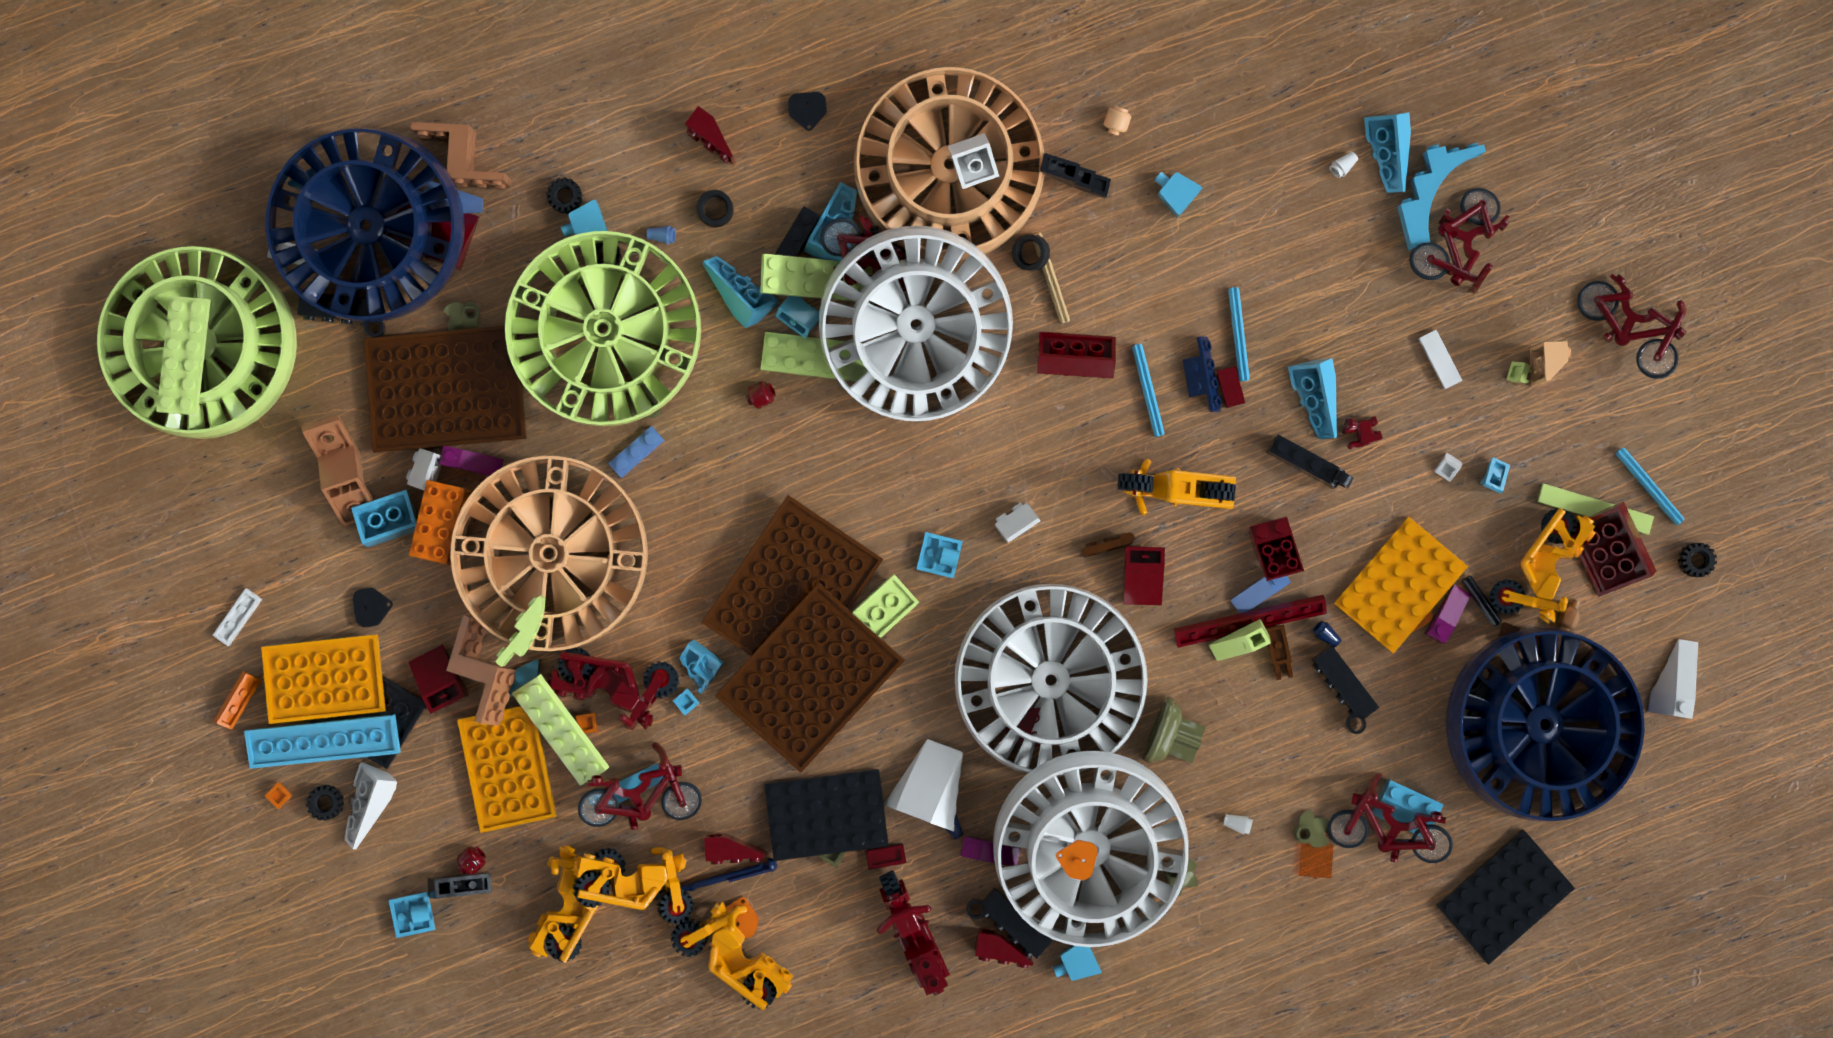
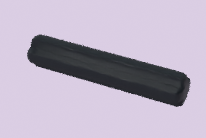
(1481, 600)

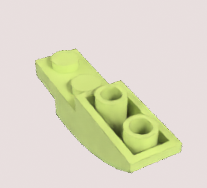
(528, 625)

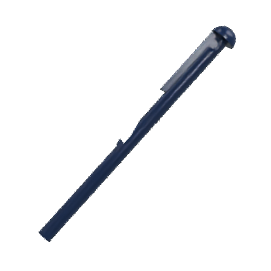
(769, 866)

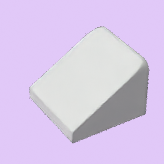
(1448, 467)

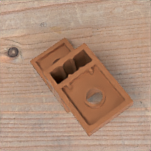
(461, 154)
(338, 466)
(497, 678)

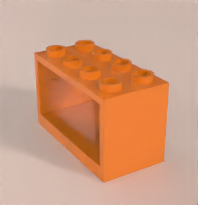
(437, 521)

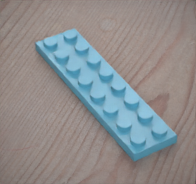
(322, 741)

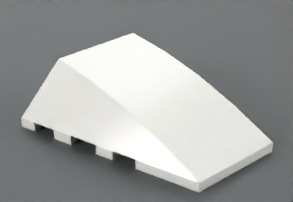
(930, 785)

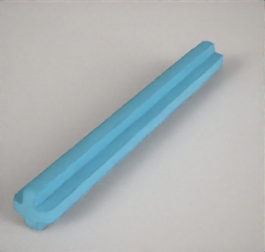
(1238, 332)
(1148, 390)
(1649, 486)

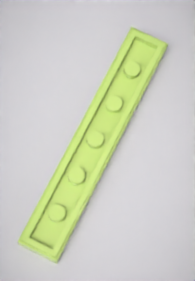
(1587, 506)

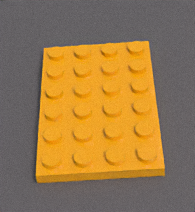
(1400, 585)
(323, 679)
(507, 771)

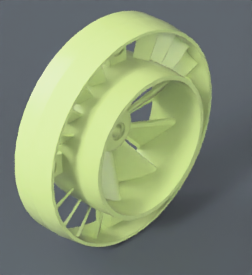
(601, 285)
(229, 319)

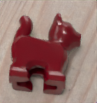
(1364, 431)

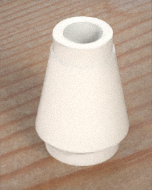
(1342, 165)
(1238, 823)

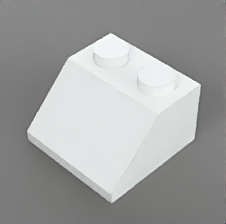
(973, 160)
(425, 468)
(1016, 522)

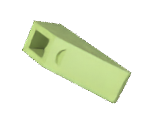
(1241, 641)

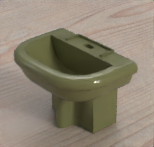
(1173, 735)

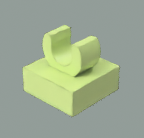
(1518, 372)

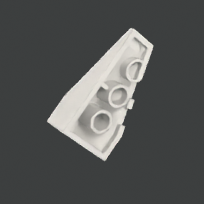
(1676, 684)
(372, 795)

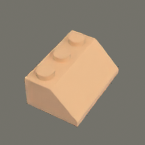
(1547, 360)

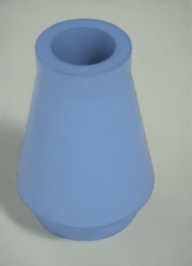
(662, 234)

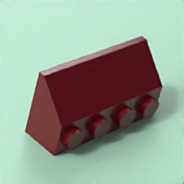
(1076, 355)

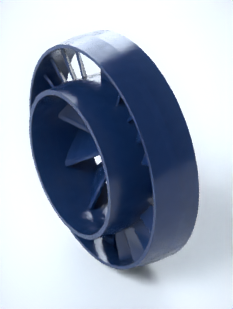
(397, 191)
(1540, 757)

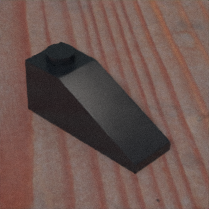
(459, 885)

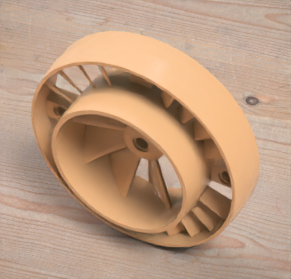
(964, 119)
(534, 512)

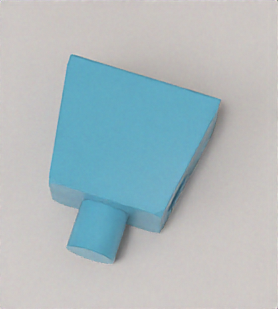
(1177, 192)
(585, 219)
(1077, 962)

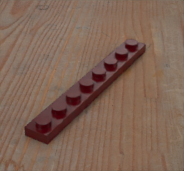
(1269, 616)

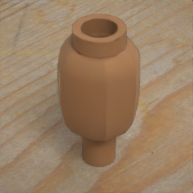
(1569, 619)

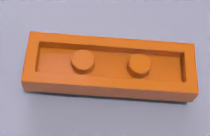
(237, 700)

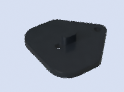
(809, 114)
(376, 607)

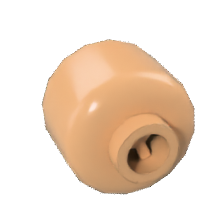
(1117, 120)

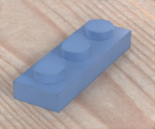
(636, 452)

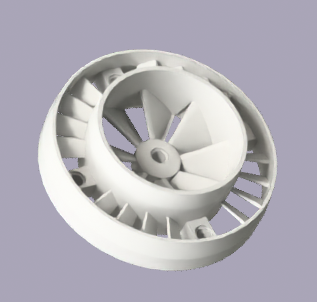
(885, 290)
(1059, 634)
(1054, 829)

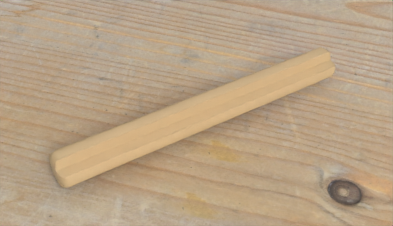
(1053, 287)

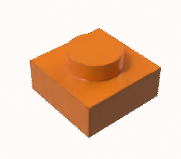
(587, 722)
(278, 795)

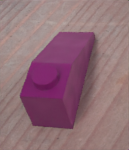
(470, 461)
(1448, 615)
(983, 850)

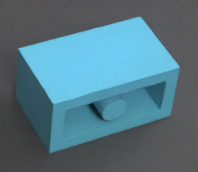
(798, 315)

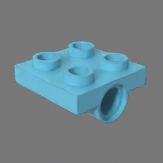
(939, 555)
(412, 914)

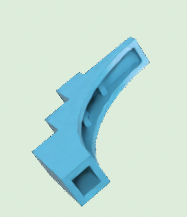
(1439, 163)

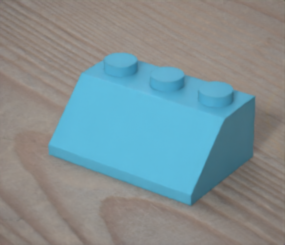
(385, 518)
(1405, 802)

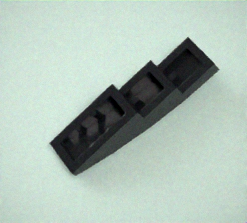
(1074, 175)

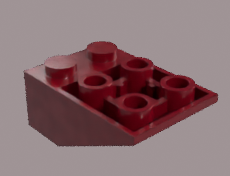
(704, 128)
(1275, 549)
(1143, 575)
(436, 684)
(727, 847)
(995, 946)

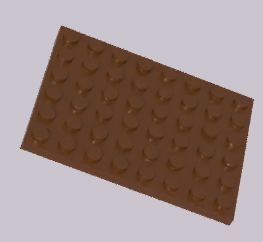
(442, 390)
(782, 569)
(809, 677)

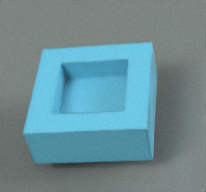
(686, 701)

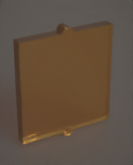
(1316, 861)

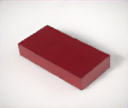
(1230, 387)
(885, 856)

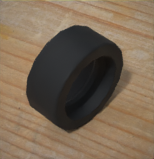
(715, 194)
(1044, 252)

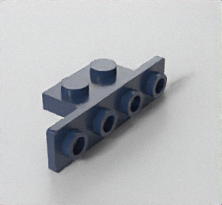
(1200, 375)

